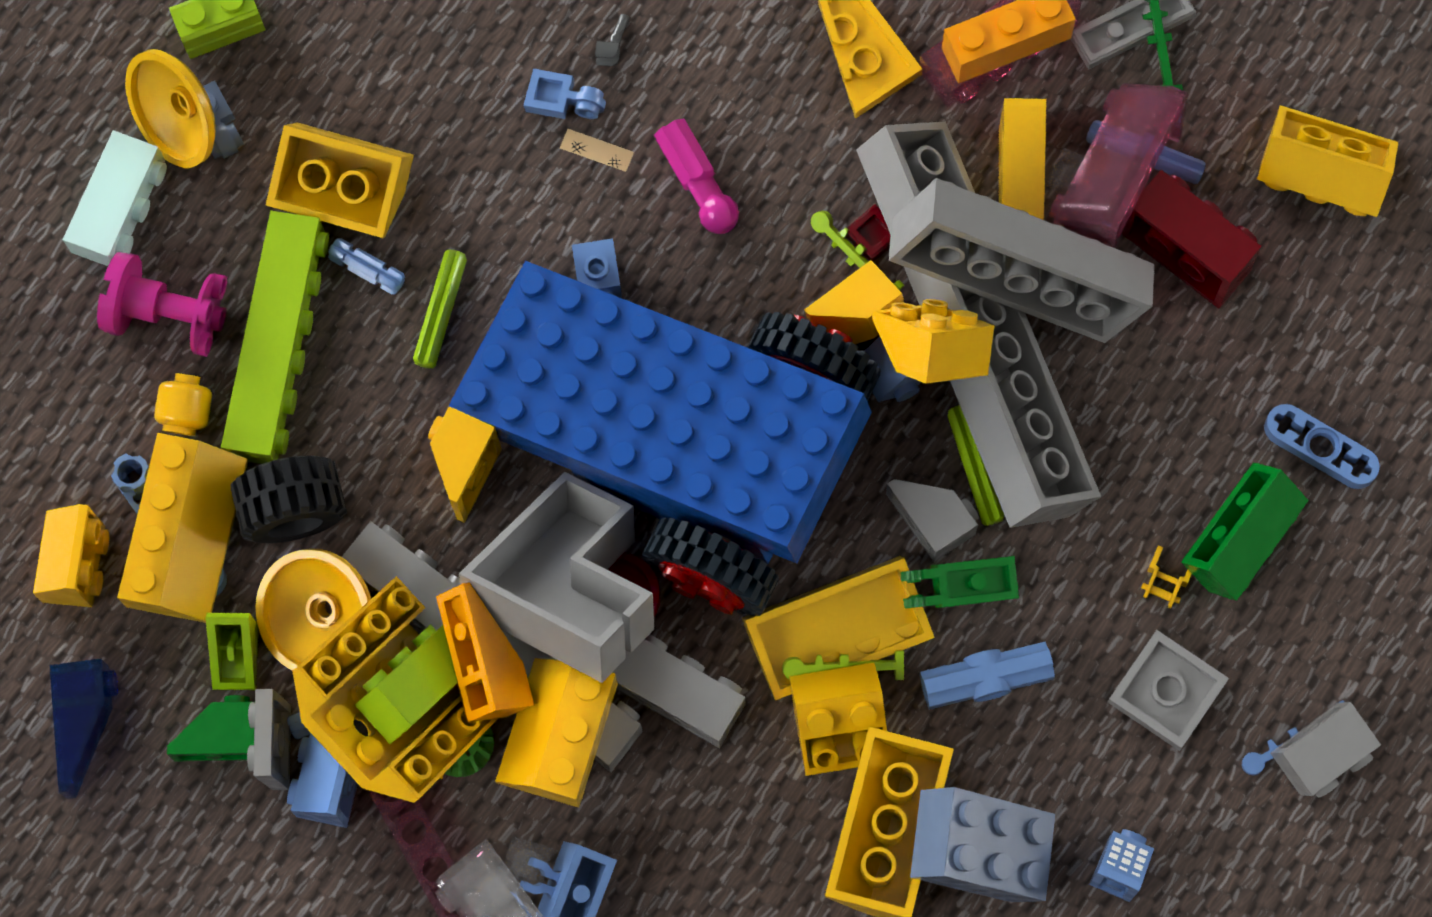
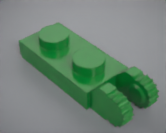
(965, 582)

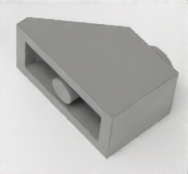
(934, 515)

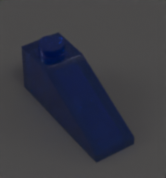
(80, 712)

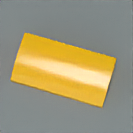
(849, 616)

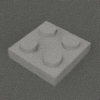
(1168, 690)
(272, 738)

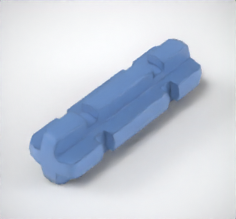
(366, 266)

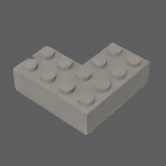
(552, 583)

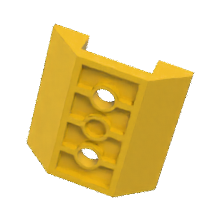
(332, 684)

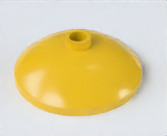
(170, 107)
(294, 599)

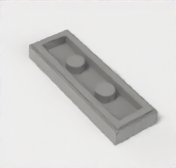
(1125, 29)

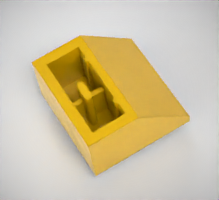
(935, 341)
(71, 557)
(835, 714)

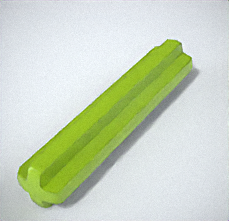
(440, 309)
(979, 481)

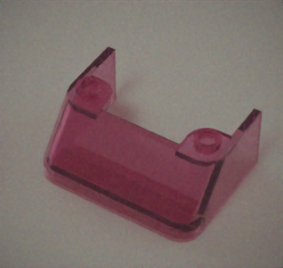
(1120, 160)

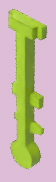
(823, 222)
(795, 666)

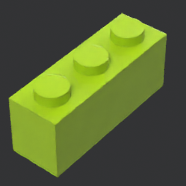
(412, 687)

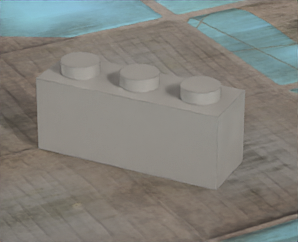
(680, 690)

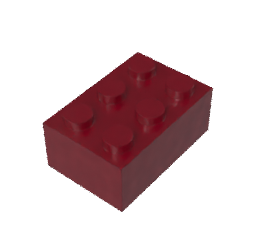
(1191, 238)

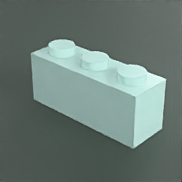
(115, 199)

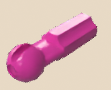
(717, 211)

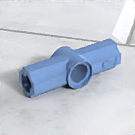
(987, 675)

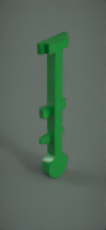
(1160, 40)

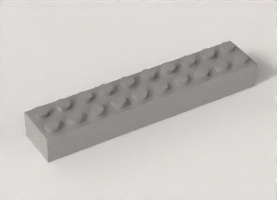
(1016, 406)

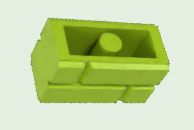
(215, 23)

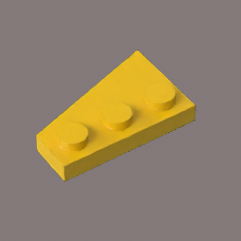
(867, 52)

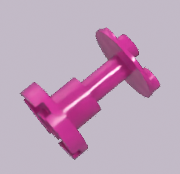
(148, 300)

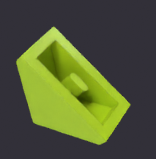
(232, 650)

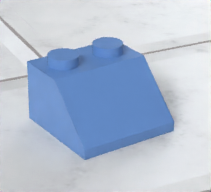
(323, 788)

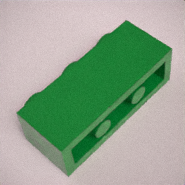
(1245, 531)

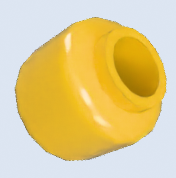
(183, 405)

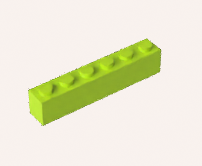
(274, 337)

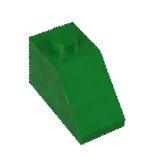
(216, 733)

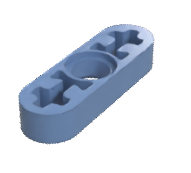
(1343, 471)

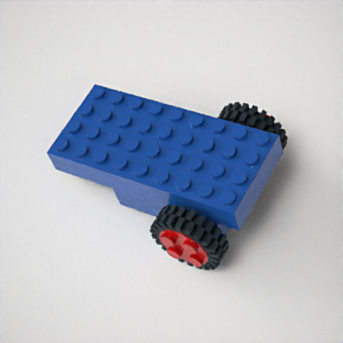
(679, 423)

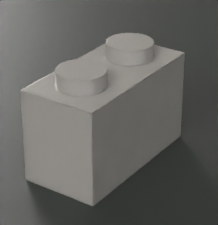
(1326, 750)

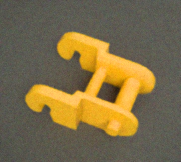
(1154, 590)

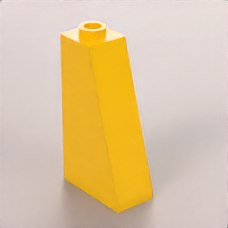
(1022, 155)

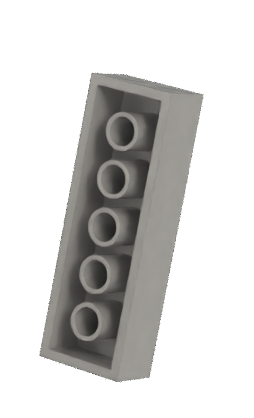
(1021, 261)

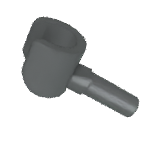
(608, 52)

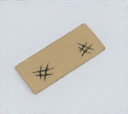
(597, 150)

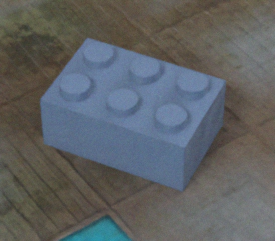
(982, 845)

